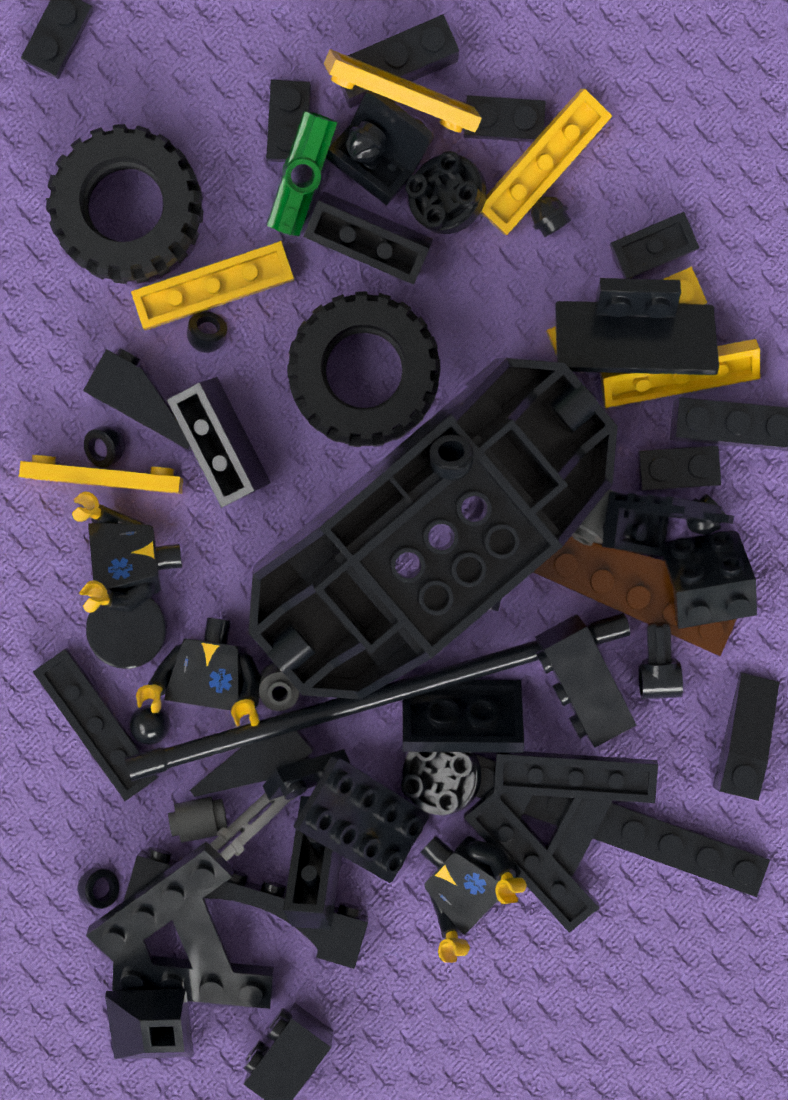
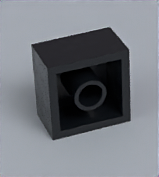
(289, 1055)

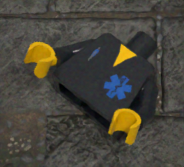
(122, 558)
(207, 675)
(467, 887)

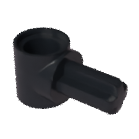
(660, 673)

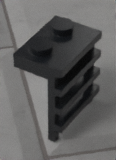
(641, 521)

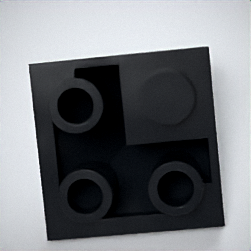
(149, 1023)

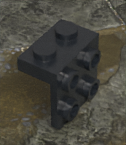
(402, 152)
(710, 579)

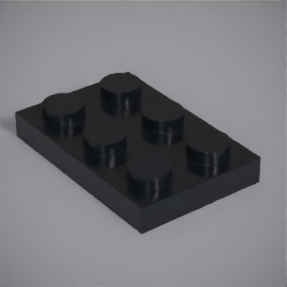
(465, 718)

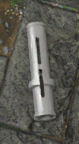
(248, 830)

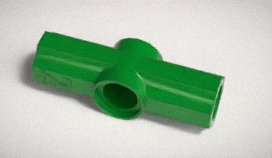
(310, 149)

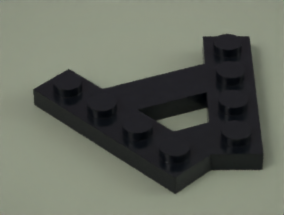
(591, 785)
(180, 897)

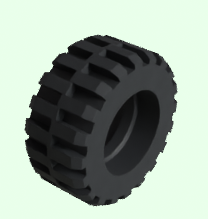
(94, 161)
(353, 316)

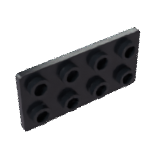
(637, 330)
(361, 819)

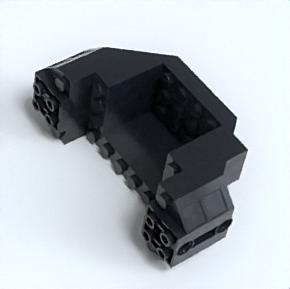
(331, 594)

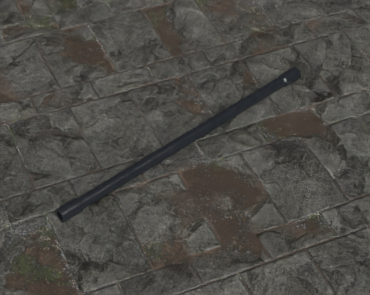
(162, 759)

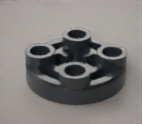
(446, 193)
(127, 637)
(441, 780)

